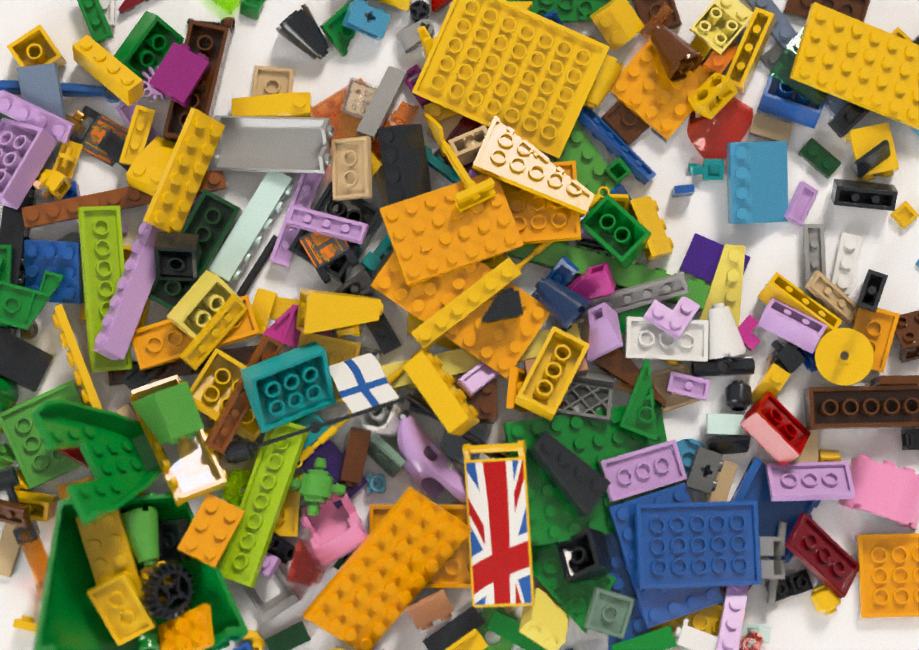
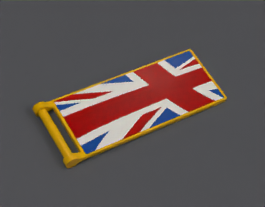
(499, 527)

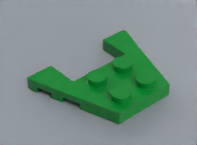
(22, 305)

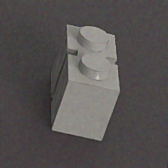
(772, 547)

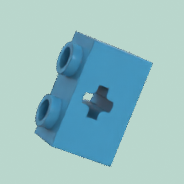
(356, 19)

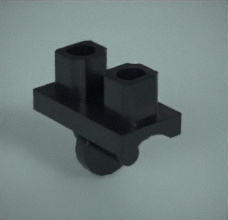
(281, 548)

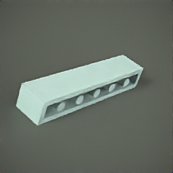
(251, 225)

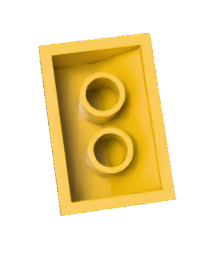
(645, 212)

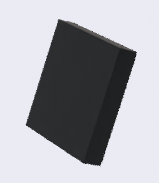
(170, 535)

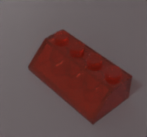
(303, 567)

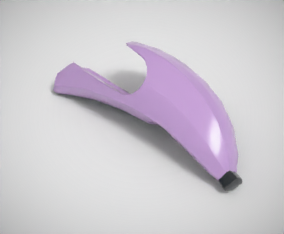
(426, 462)

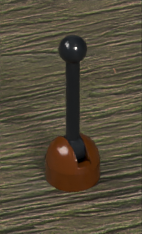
(225, 22)

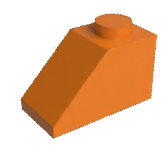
(718, 62)

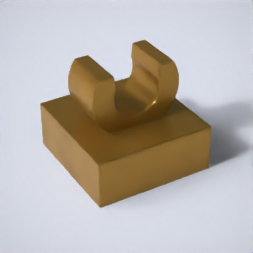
(77, 119)

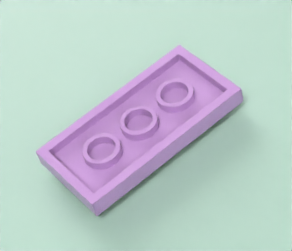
(643, 470)
(810, 481)

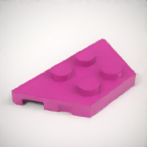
(285, 329)

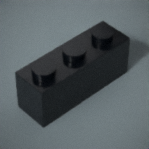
(864, 194)

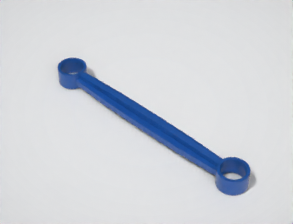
(68, 90)

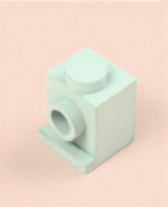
(763, 630)

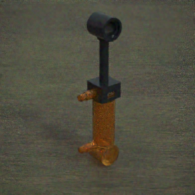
(26, 537)

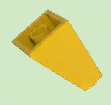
(333, 310)

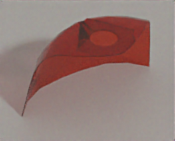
(727, 126)

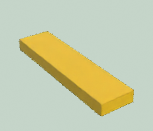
(213, 332)

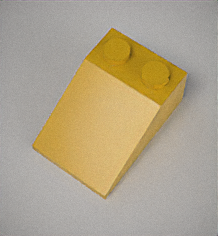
(149, 165)

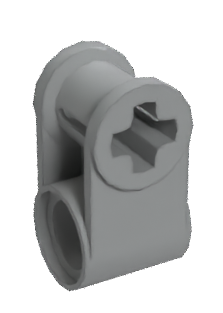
(409, 36)

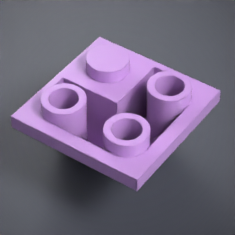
(601, 331)

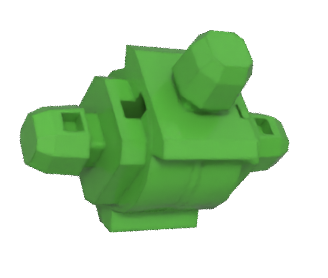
(317, 487)

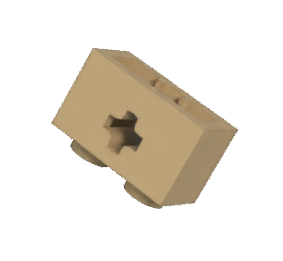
(468, 144)

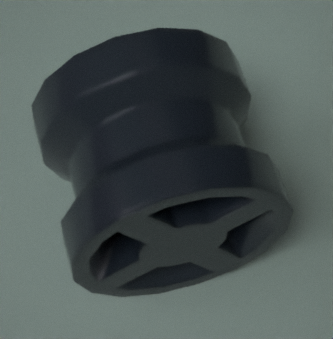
(420, 7)

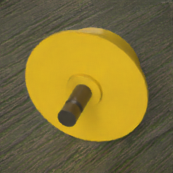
(844, 356)

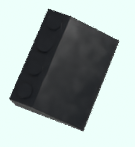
(355, 210)

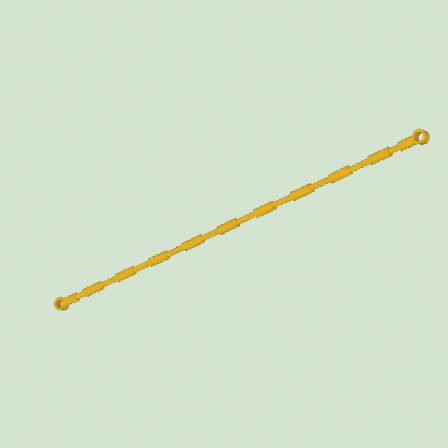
(396, 374)

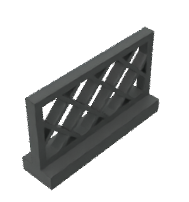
(592, 384)

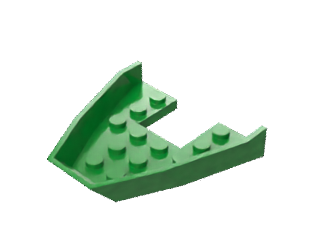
(112, 448)

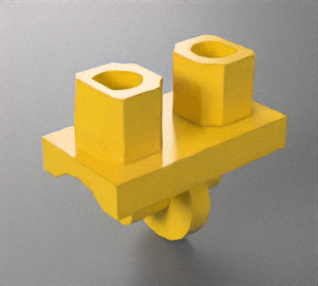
(68, 158)

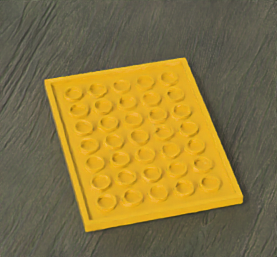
(511, 66)

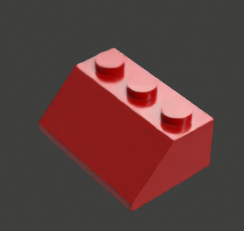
(775, 429)

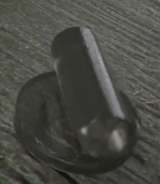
(29, 334)

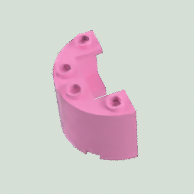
(885, 491)
(334, 530)

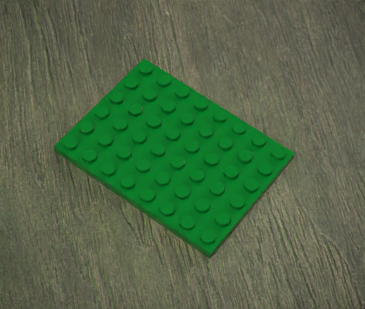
(592, 441)

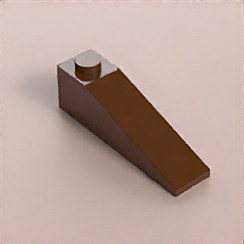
(624, 370)

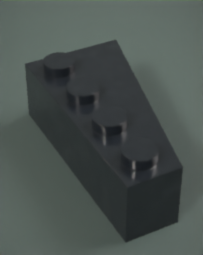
(573, 476)

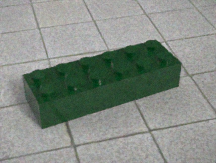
(213, 221)

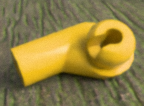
(255, 640)

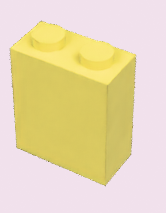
(545, 621)

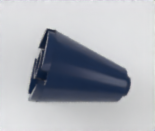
(561, 302)

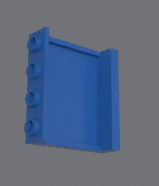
(755, 487)

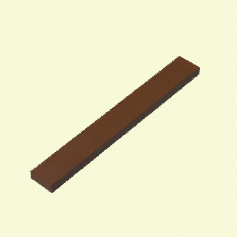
(180, 368)

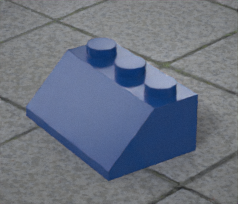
(788, 104)

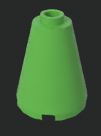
(143, 534)

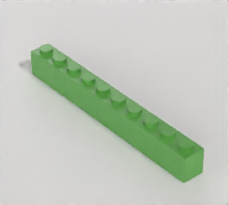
(624, 278)

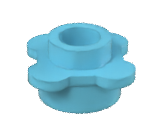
(380, 479)

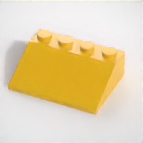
(214, 388)

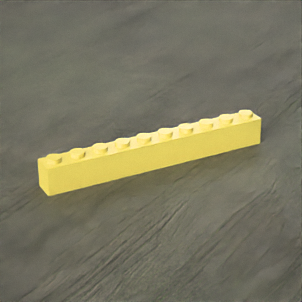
(459, 361)

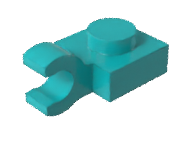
(710, 169)

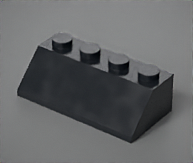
(404, 161)

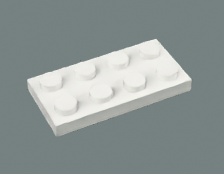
(653, 343)

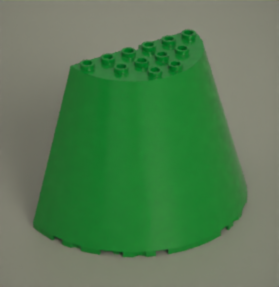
(69, 617)

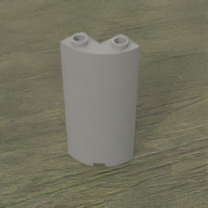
(273, 144)

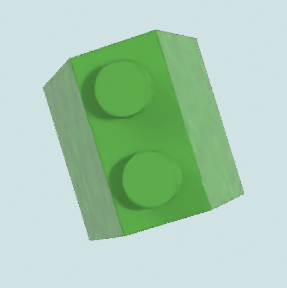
(170, 414)

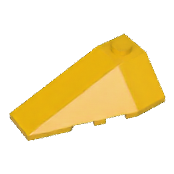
(274, 105)

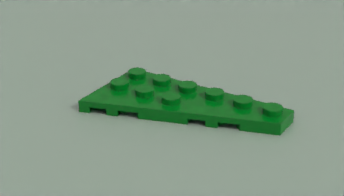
(573, 596)

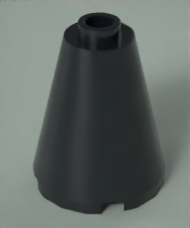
(304, 33)

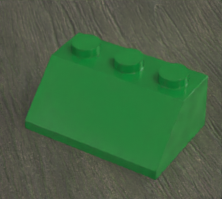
(147, 44)
(616, 231)

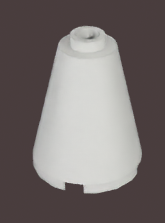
(723, 333)
(383, 421)

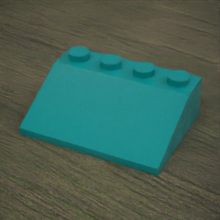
(289, 386)

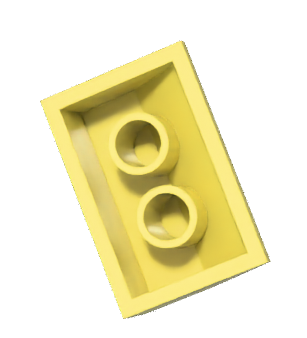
(200, 303)

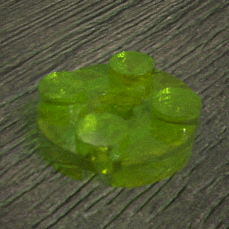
(232, 490)

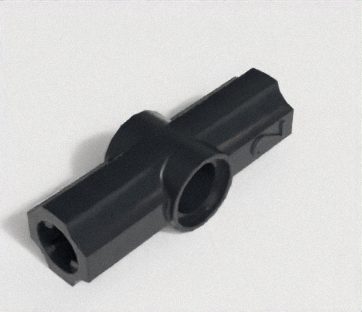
(735, 366)

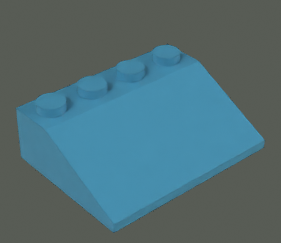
(757, 182)

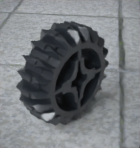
(174, 588)

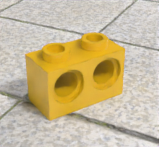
(713, 95)

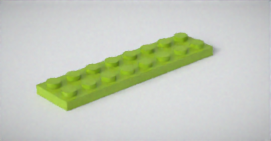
(101, 269)
(262, 505)

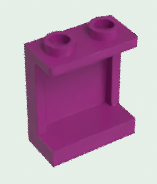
(179, 73)

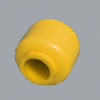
(825, 599)

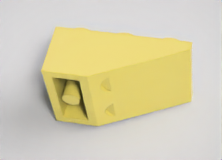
(722, 23)

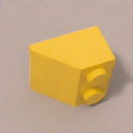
(617, 22)

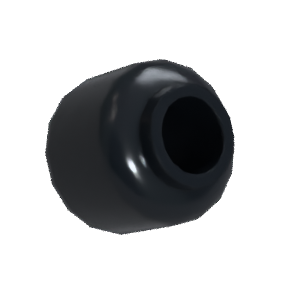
(738, 395)

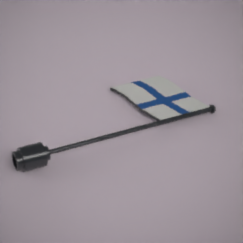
(361, 388)

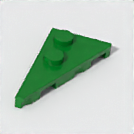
(337, 33)
(639, 411)

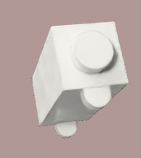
(693, 638)

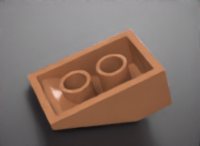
(429, 609)

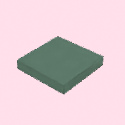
(385, 456)
(609, 612)

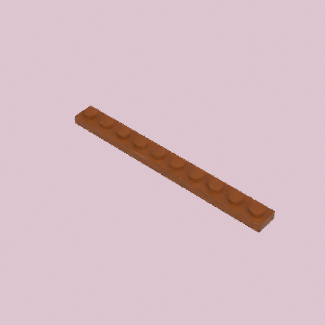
(124, 197)

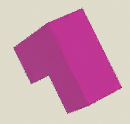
(745, 329)

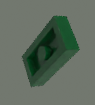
(819, 158)

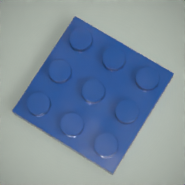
(59, 258)

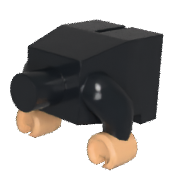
(785, 356)

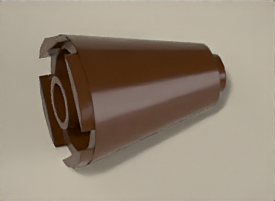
(675, 53)

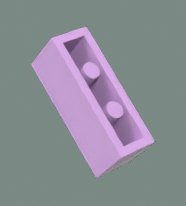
(792, 325)

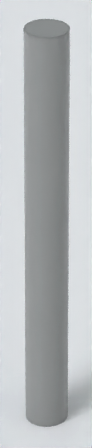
(774, 582)

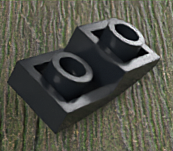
(792, 585)

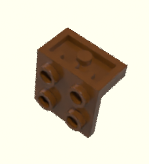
(908, 336)

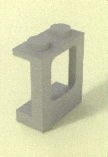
(276, 605)

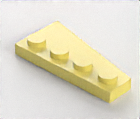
(727, 281)

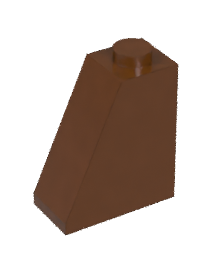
(354, 457)

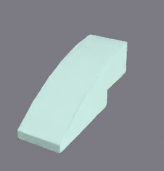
(724, 425)

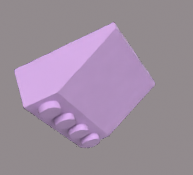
(22, 157)

